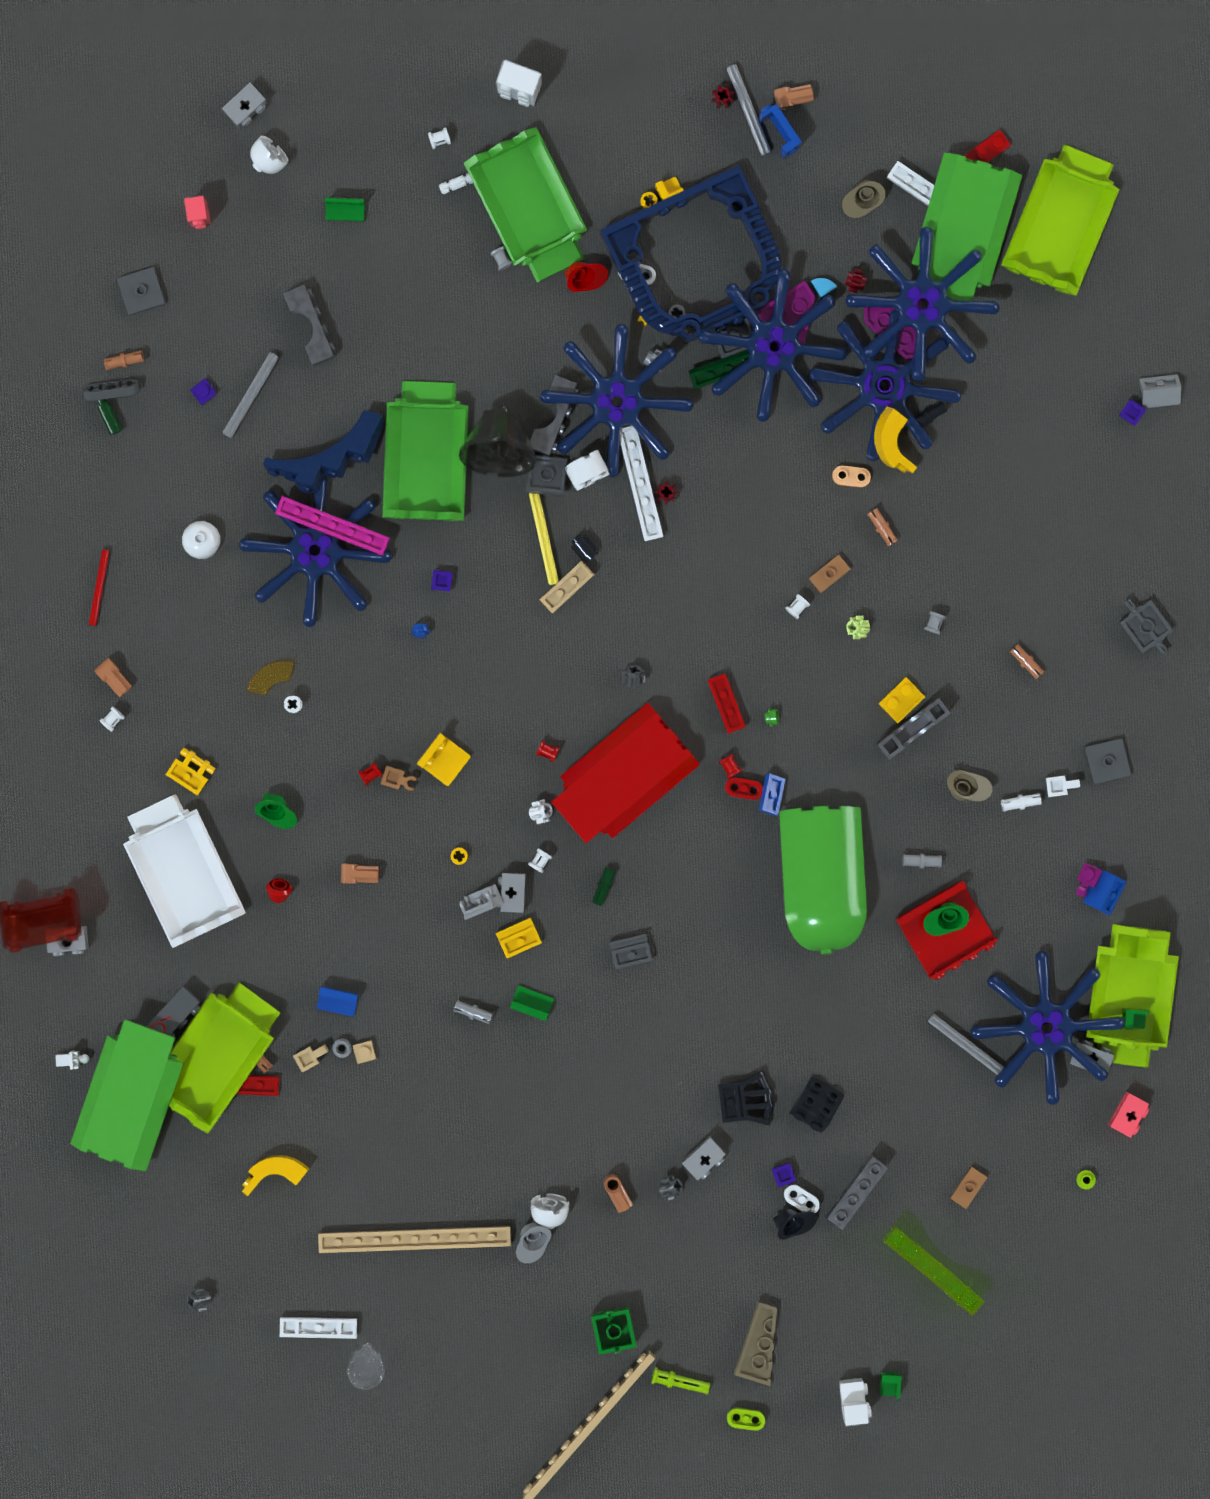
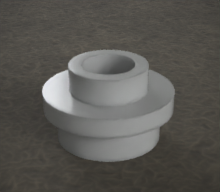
(337, 1052)

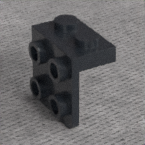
(817, 1104)

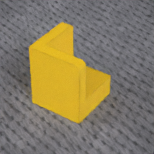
(668, 188)

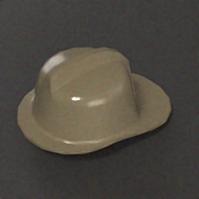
(863, 199)
(969, 786)

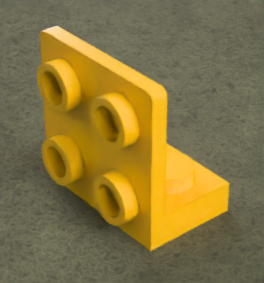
(444, 759)

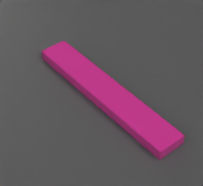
(332, 525)

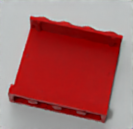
(947, 950)

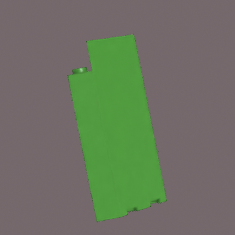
(529, 204)
(967, 214)
(422, 453)
(128, 1096)

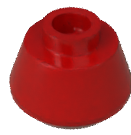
(278, 890)

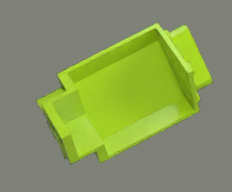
(1134, 976)

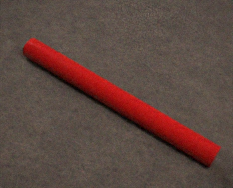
(99, 587)

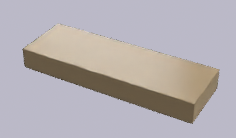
(567, 587)

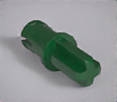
(603, 886)

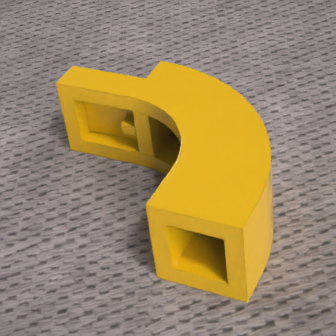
(886, 437)
(278, 1164)

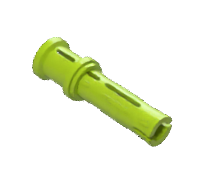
(703, 1387)

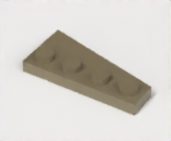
(757, 1350)

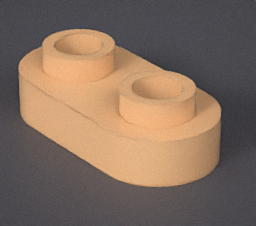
(851, 476)

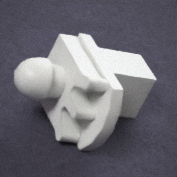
(72, 1059)

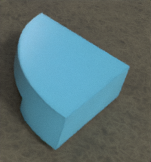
(823, 286)

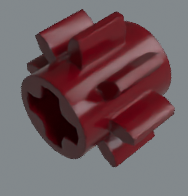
(725, 101)
(855, 281)
(670, 489)

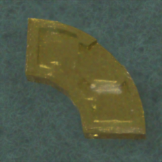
(269, 676)

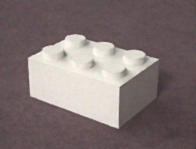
(518, 83)

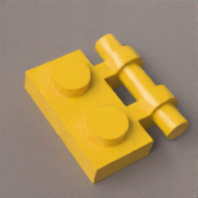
(187, 776)

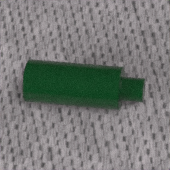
(109, 417)

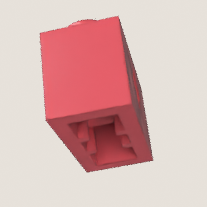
(197, 212)
(1129, 1104)

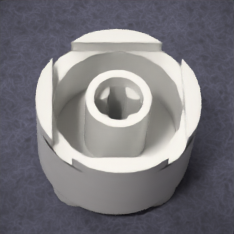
(587, 470)

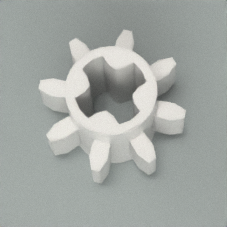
(540, 811)

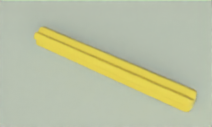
(544, 538)

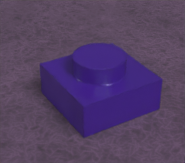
(203, 392)
(1132, 412)
(441, 581)
(783, 1174)

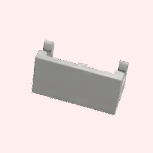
(481, 901)

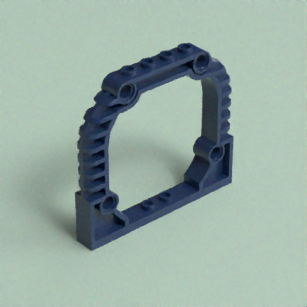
(727, 189)

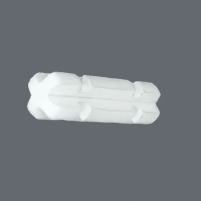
(455, 183)

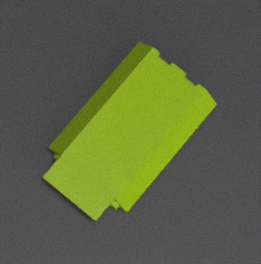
(1062, 220)
(220, 1053)

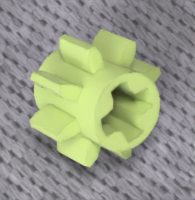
(858, 627)

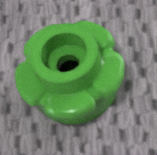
(772, 717)

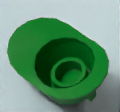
(275, 811)
(946, 919)

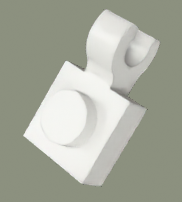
(1058, 785)

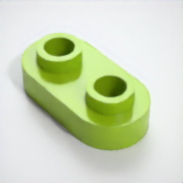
(745, 1419)

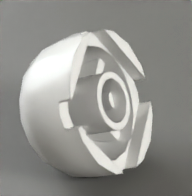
(267, 157)
(201, 540)
(549, 1210)

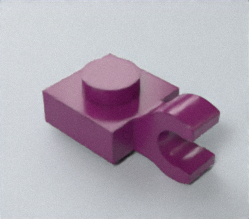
(1089, 877)

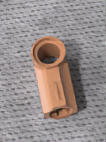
(788, 97)
(110, 674)
(353, 873)
(617, 1194)

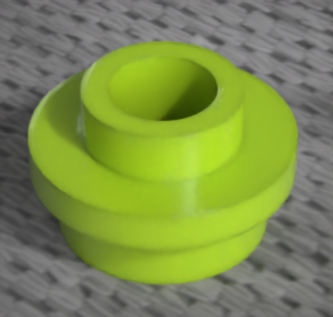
(1085, 1173)

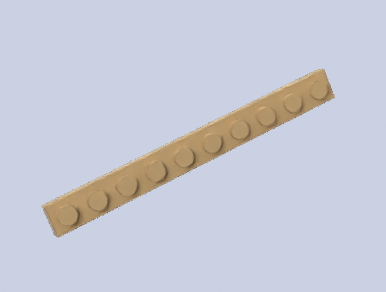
(414, 1239)
(593, 1420)

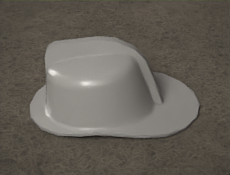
(532, 1242)

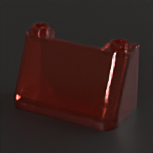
(41, 921)

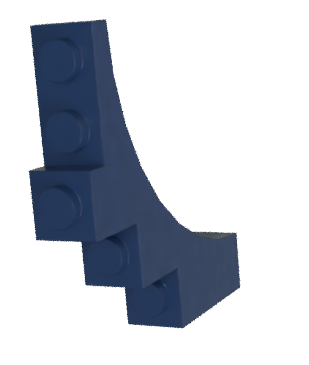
(333, 461)

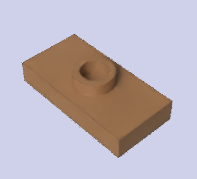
(829, 573)
(968, 1187)

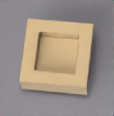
(364, 1051)

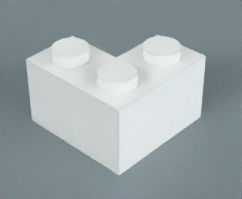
(854, 1407)

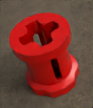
(547, 751)
(730, 766)
(370, 773)

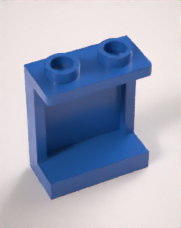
(792, 141)

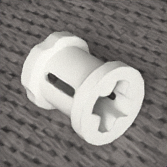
(439, 138)
(797, 606)
(298, 703)
(112, 718)
(540, 860)

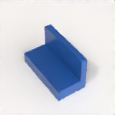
(1106, 893)
(337, 1001)

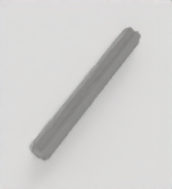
(748, 109)
(250, 395)
(965, 1044)

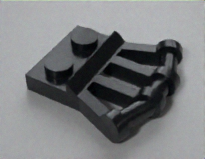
(733, 1100)

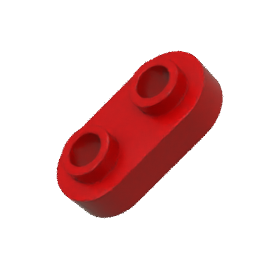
(743, 788)

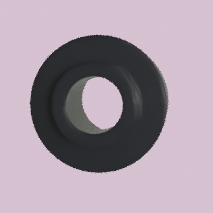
(584, 548)

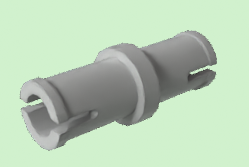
(922, 860)
(473, 1012)

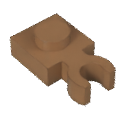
(394, 778)

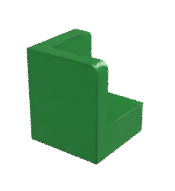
(1134, 1018)
(890, 1384)

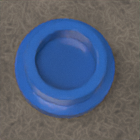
(420, 630)

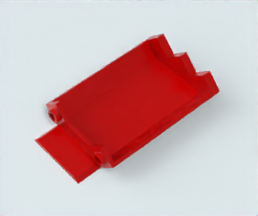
(623, 776)

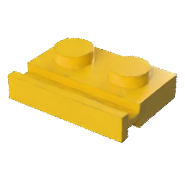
(901, 700)
(518, 938)

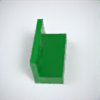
(345, 209)
(531, 1003)

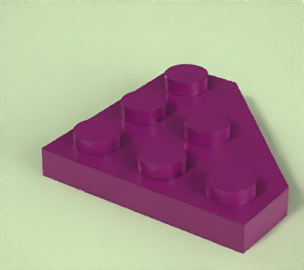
(798, 302)
(878, 321)

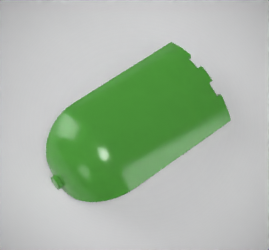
(823, 876)

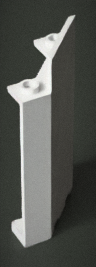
(181, 871)

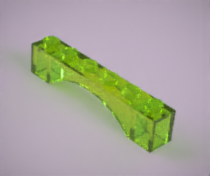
(933, 1269)

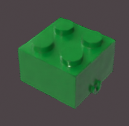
(613, 1330)

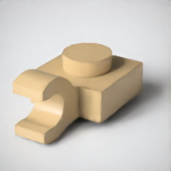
(308, 1058)

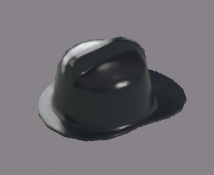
(793, 1223)

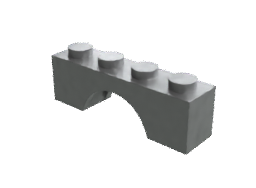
(300, 303)
(544, 439)
(913, 728)

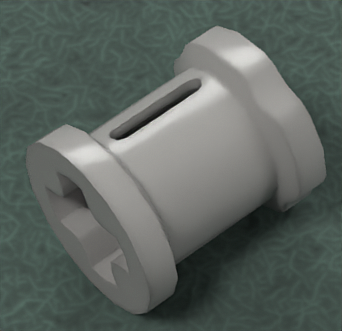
(501, 258)
(934, 623)

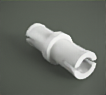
(1020, 802)

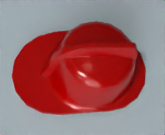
(585, 276)

